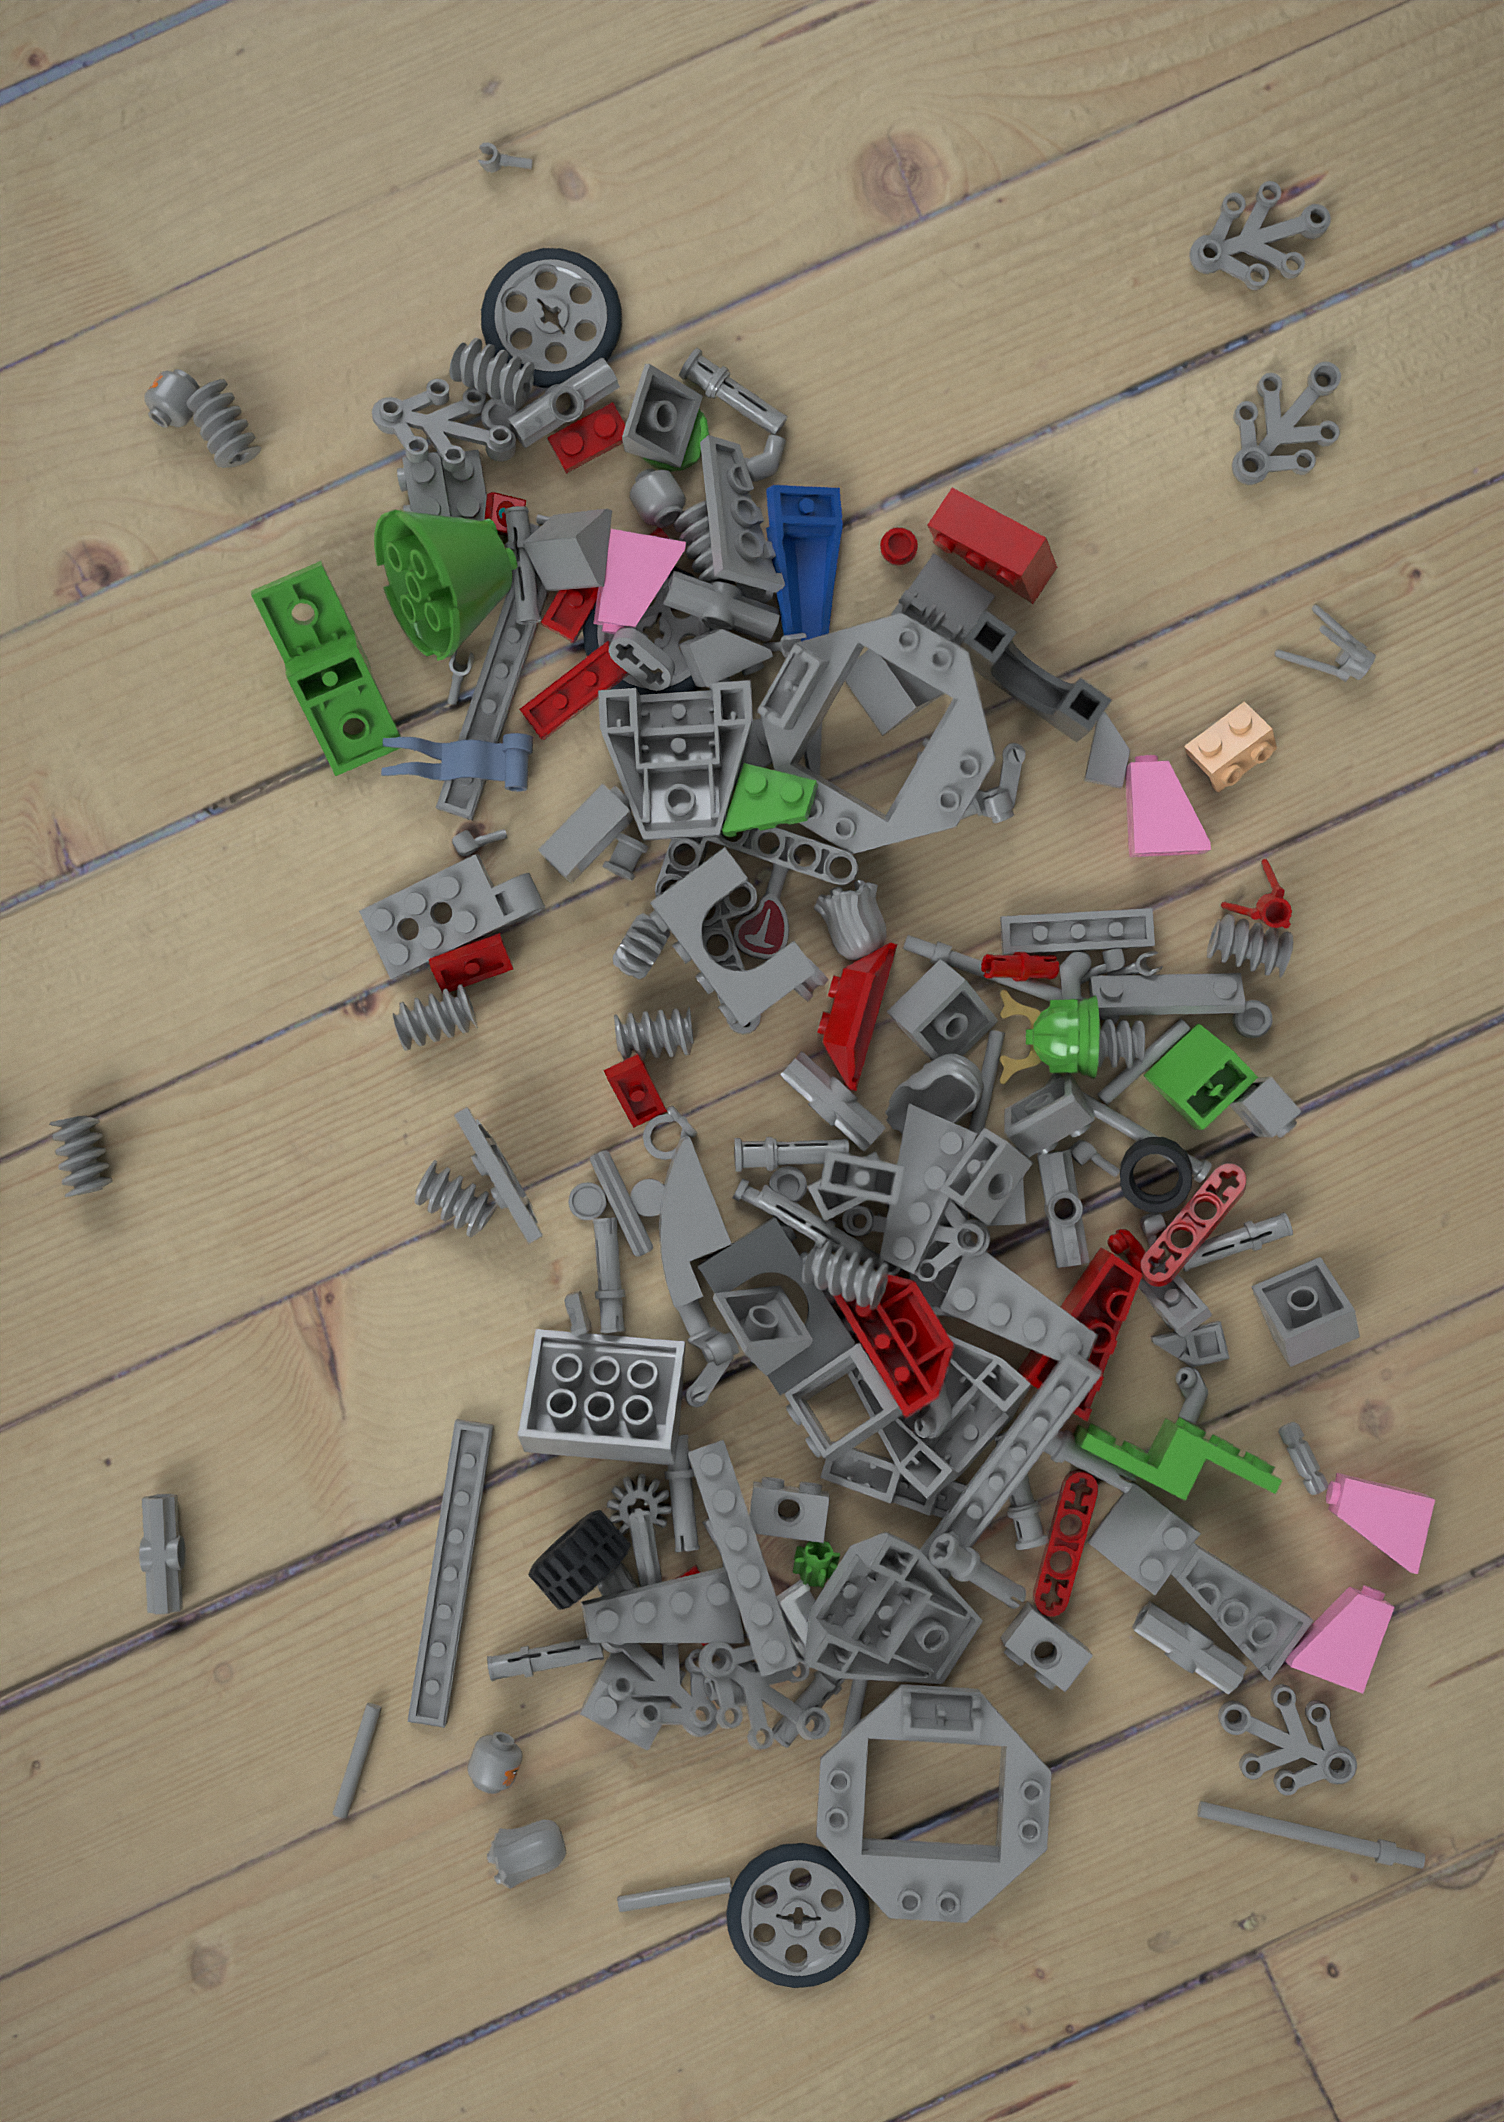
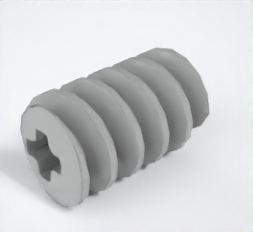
(492, 374)
(219, 425)
(696, 534)
(1251, 944)
(434, 1017)
(654, 1034)
(1121, 1042)
(81, 1155)
(454, 1200)
(845, 1275)

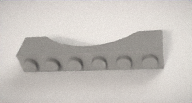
(742, 1558)

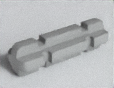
(1303, 1458)

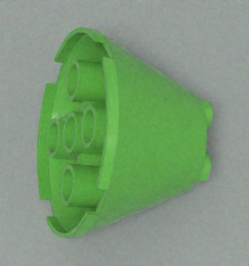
(441, 575)

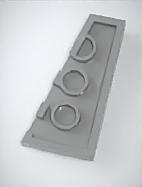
(930, 1154)
(1249, 1613)

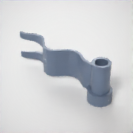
(468, 759)

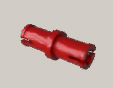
(1019, 966)

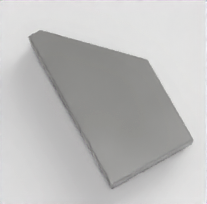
(1107, 755)
(578, 1313)
(1198, 1347)

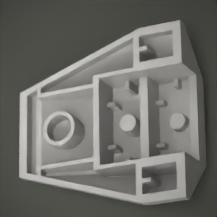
(678, 754)
(982, 1402)
(888, 1617)

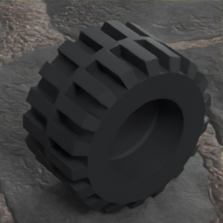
(579, 1560)

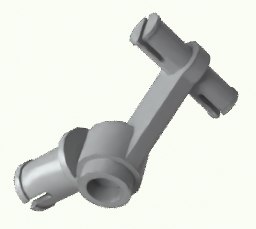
(1001, 799)
(715, 1346)

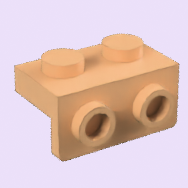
(1232, 746)

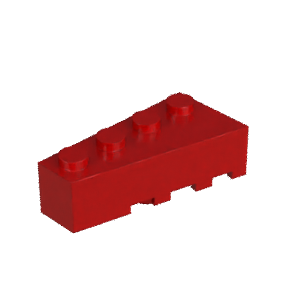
(1101, 1304)

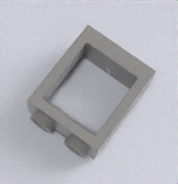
(587, 832)
(803, 1414)

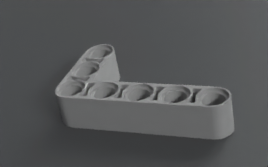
(750, 845)

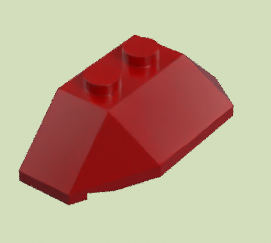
(854, 1012)
(903, 1342)

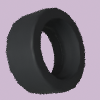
(1151, 1202)

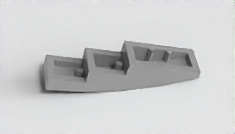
(882, 1480)

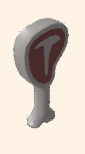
(767, 928)

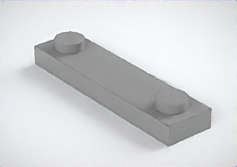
(1077, 931)
(1168, 994)

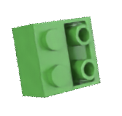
(1200, 1077)

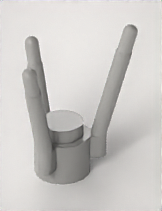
(1353, 656)

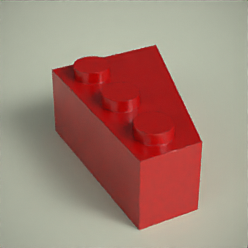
(993, 544)

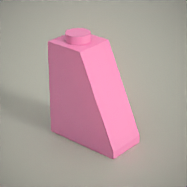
(633, 577)
(1159, 812)
(1384, 1515)
(1345, 1639)

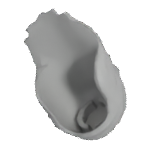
(943, 1087)

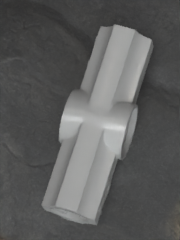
(584, 390)
(721, 606)
(832, 1101)
(1067, 1233)
(162, 1553)
(1189, 1647)

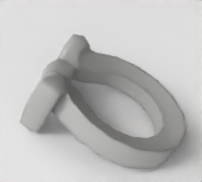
(672, 1115)

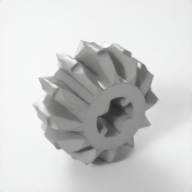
(640, 947)
(629, 1498)

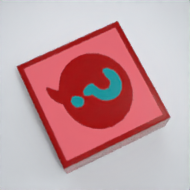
(495, 507)

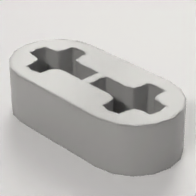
(641, 659)

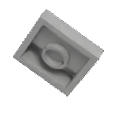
(444, 492)

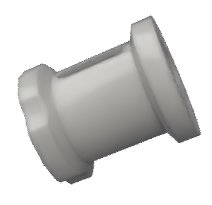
(625, 856)

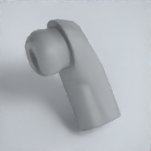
(936, 1418)

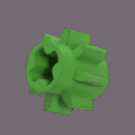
(815, 1563)

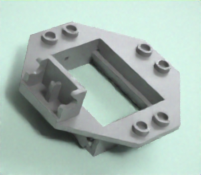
(947, 769)
(934, 1877)

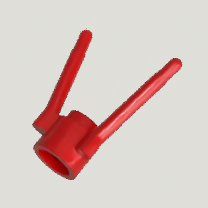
(1271, 907)

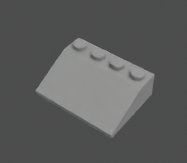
(603, 1397)

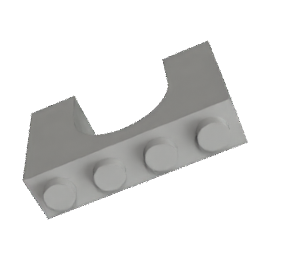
(684, 911)

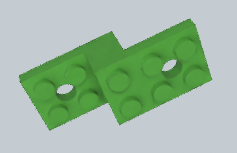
(327, 667)
(1176, 1456)

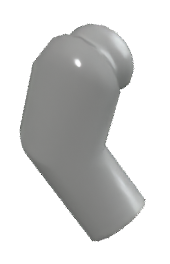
(767, 463)
(1071, 973)
(1194, 1391)

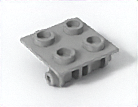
(944, 600)

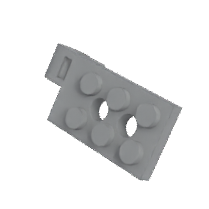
(475, 906)

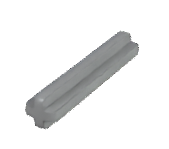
(621, 1203)
(644, 1547)

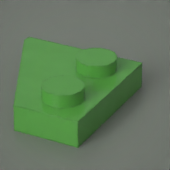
(768, 799)

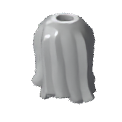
(853, 920)
(526, 1852)

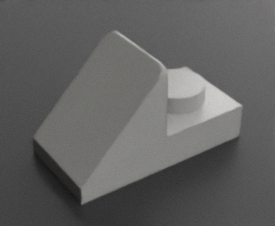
(1176, 1303)

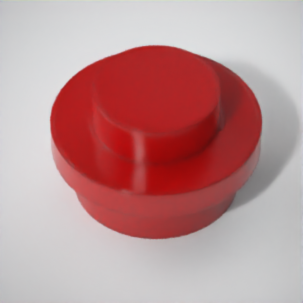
(898, 546)

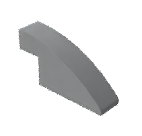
(687, 1223)

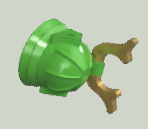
(1060, 1036)

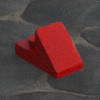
(635, 1090)

